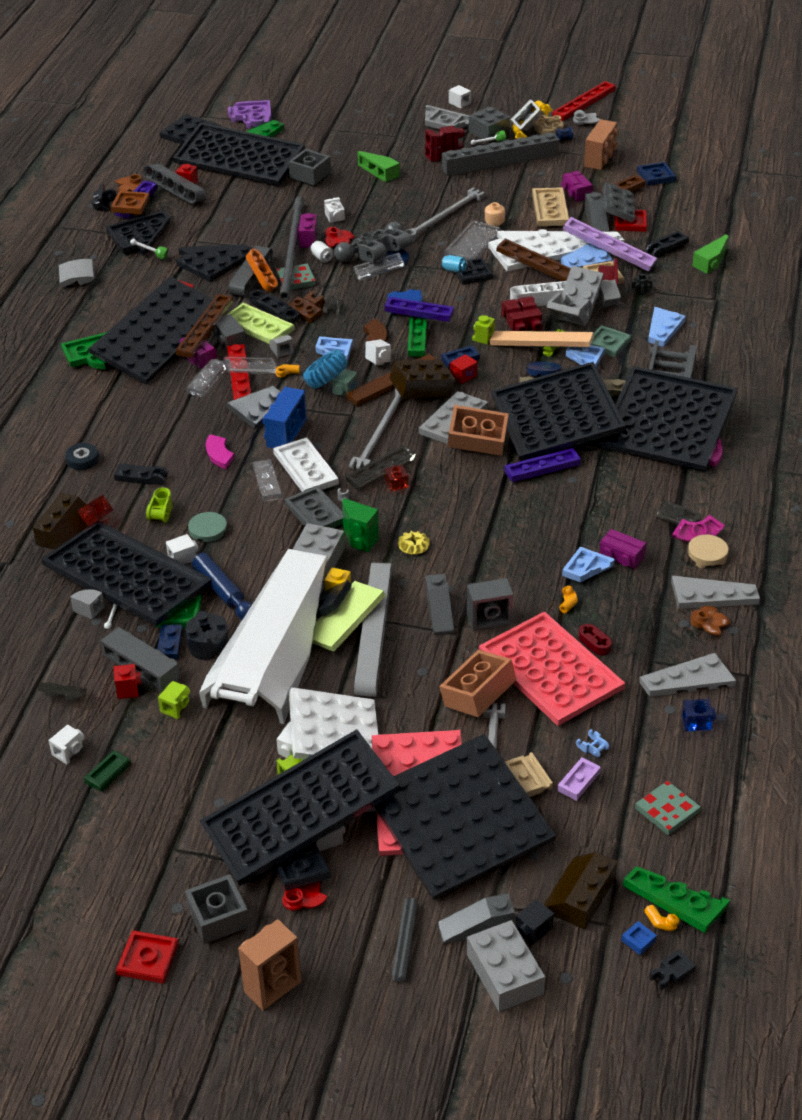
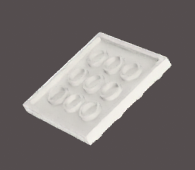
(325, 718)

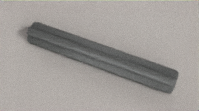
(404, 940)

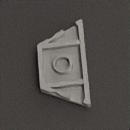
(439, 118)

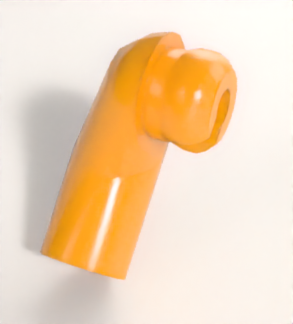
(285, 369)
(570, 599)
(665, 923)

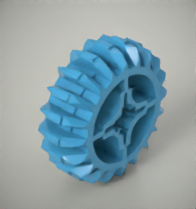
(325, 369)

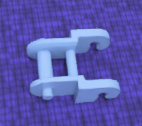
(587, 747)

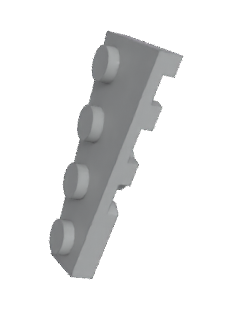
(705, 592)
(688, 676)

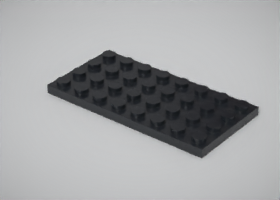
(238, 153)
(152, 330)
(127, 572)
(299, 806)

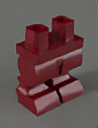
(444, 141)
(522, 314)

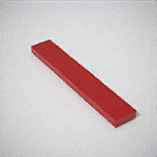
(584, 100)

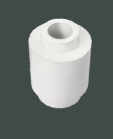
(322, 251)

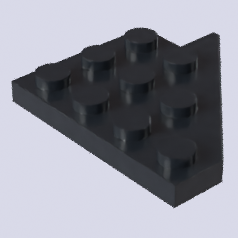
(142, 229)
(212, 261)

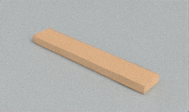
(534, 338)

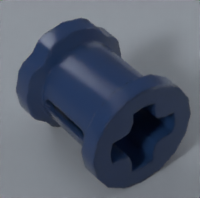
(564, 133)

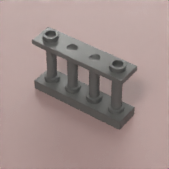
(687, 366)

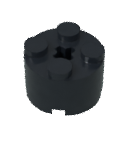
(206, 635)

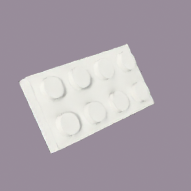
(305, 465)

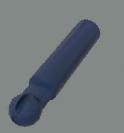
(222, 584)

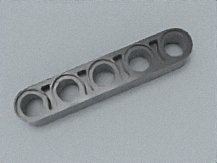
(175, 183)
(245, 277)

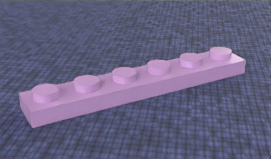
(609, 244)

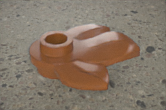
(129, 183)
(709, 619)

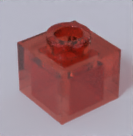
(396, 477)

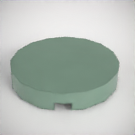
(207, 526)

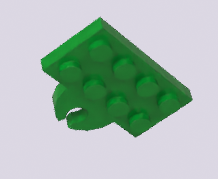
(78, 352)

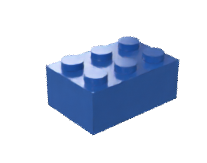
(285, 417)

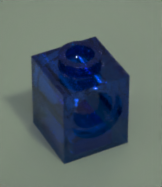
(698, 715)

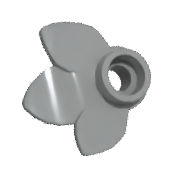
(581, 118)

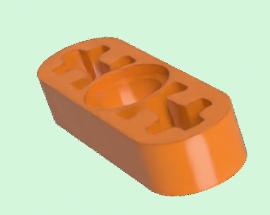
(257, 261)

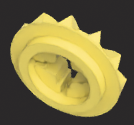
(406, 545)

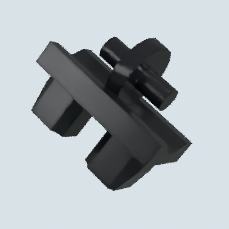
(103, 198)

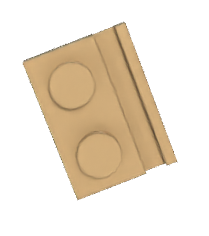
(530, 774)

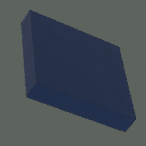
(656, 173)

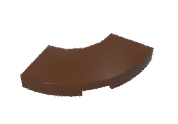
(375, 330)

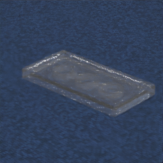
(472, 240)

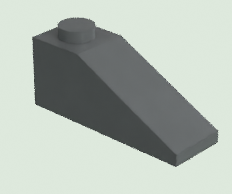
(595, 211)
(439, 604)
(477, 918)

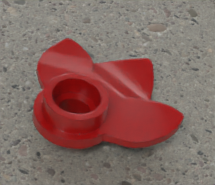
(335, 236)
(304, 896)

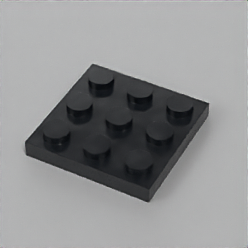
(182, 128)

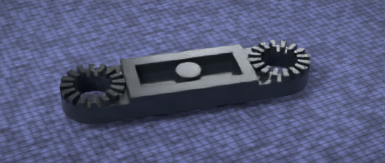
(273, 306)

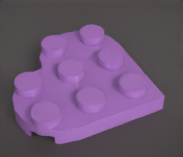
(251, 113)

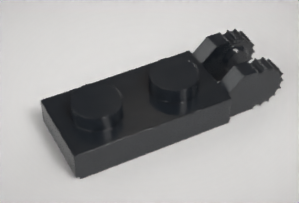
(667, 243)
(141, 474)

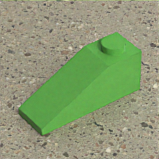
(380, 166)
(710, 256)

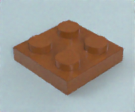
(130, 202)

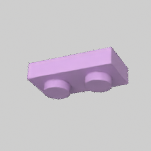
(579, 779)

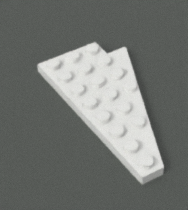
(547, 243)

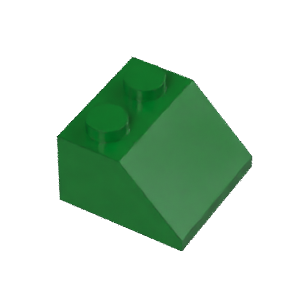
(360, 525)

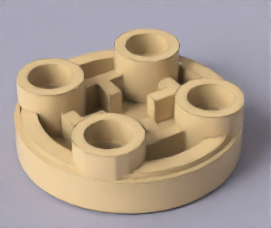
(548, 124)
(708, 550)

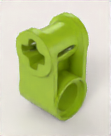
(160, 505)

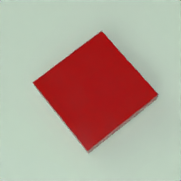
(638, 224)
(147, 956)

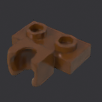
(309, 307)

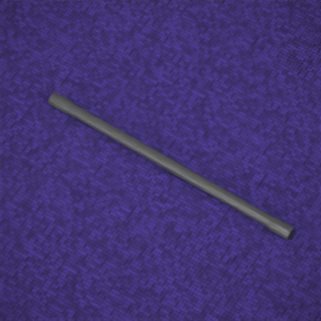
(285, 288)

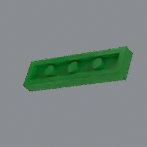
(417, 336)

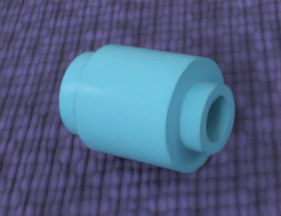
(454, 263)

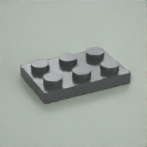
(618, 202)
(314, 508)

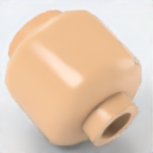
(494, 214)

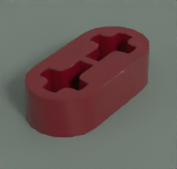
(593, 640)

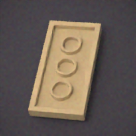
(550, 206)

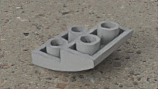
(76, 270)

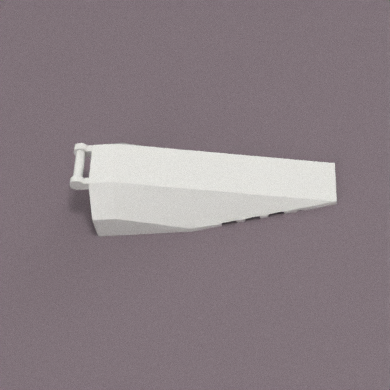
(273, 638)

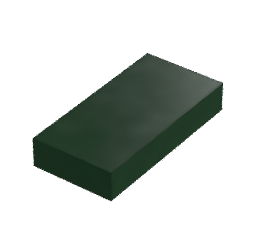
(107, 771)

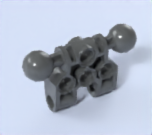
(374, 244)

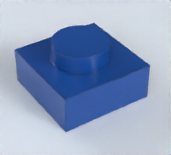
(639, 938)

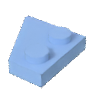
(327, 344)
(585, 354)
(586, 564)

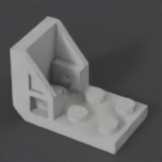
(577, 297)

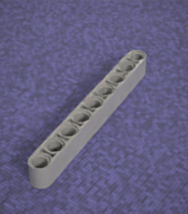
(373, 634)

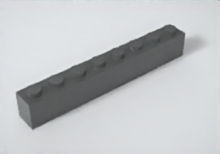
(500, 154)

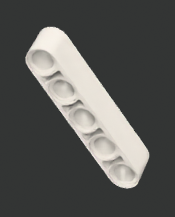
(541, 292)

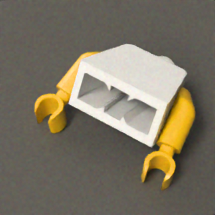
(528, 116)

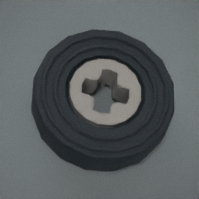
(87, 460)

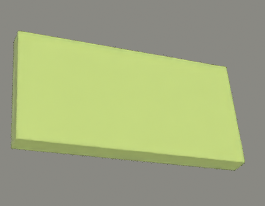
(260, 324)
(338, 625)

